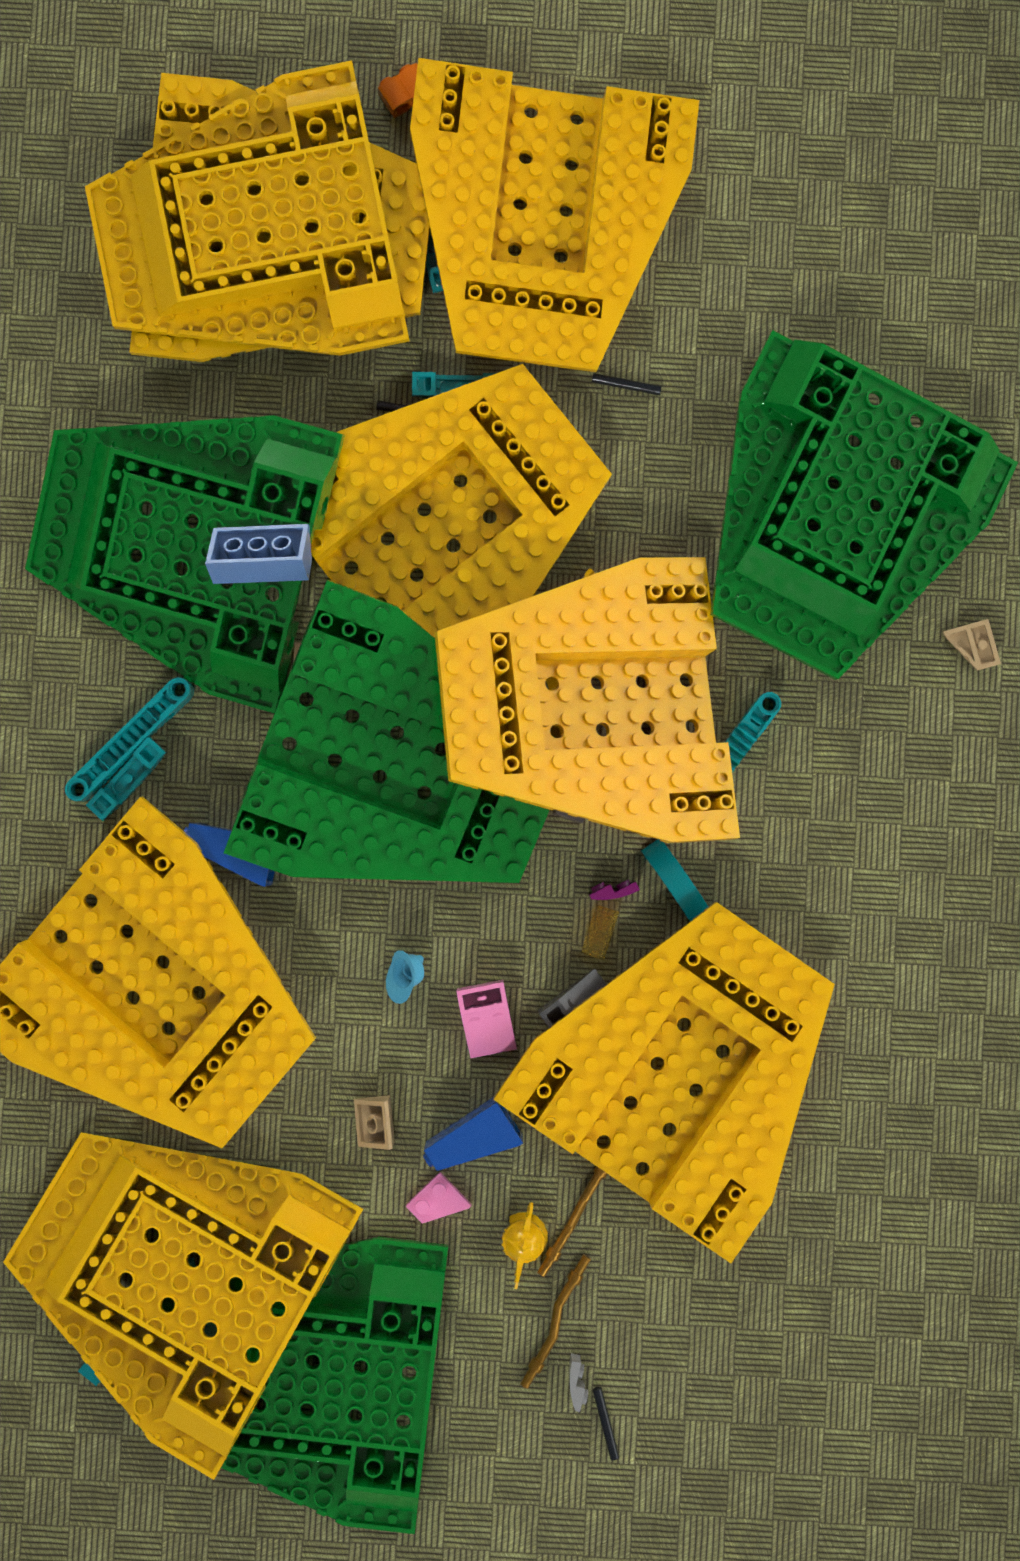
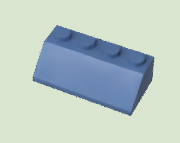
(259, 554)

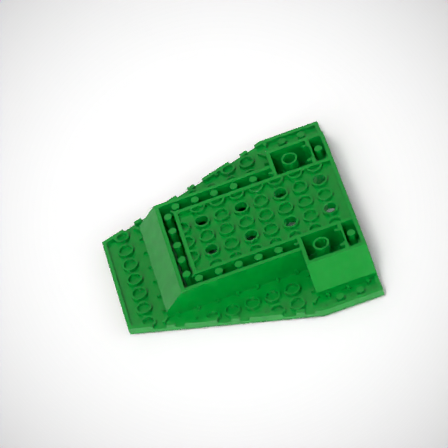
(789, 438)
(226, 475)
(336, 818)
(373, 1308)

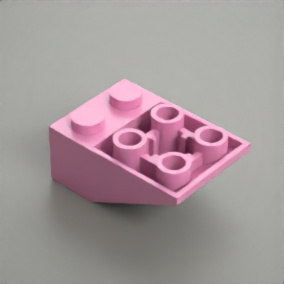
(486, 1018)

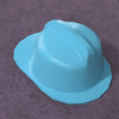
(403, 975)

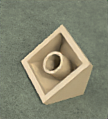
(374, 1122)

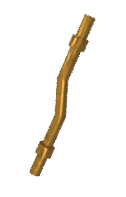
(553, 1253)
(537, 1363)

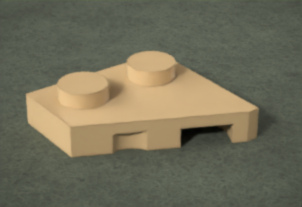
(975, 644)

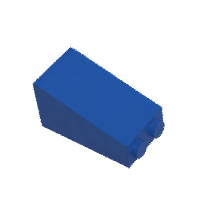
(213, 842)
(474, 1136)

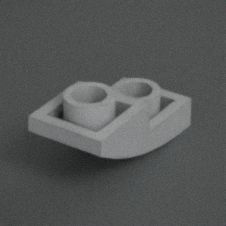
(577, 1387)

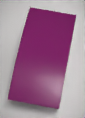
(606, 892)

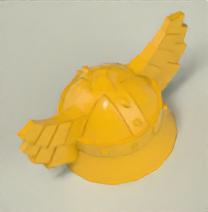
(524, 1239)

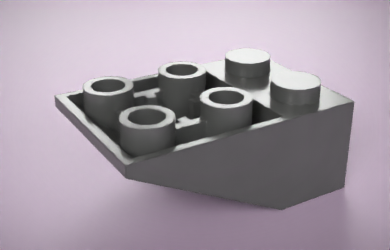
(571, 997)

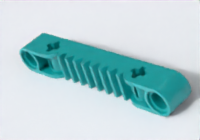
(748, 732)
(128, 739)

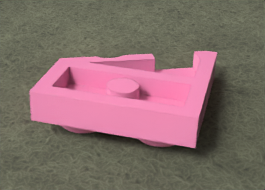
(437, 1200)

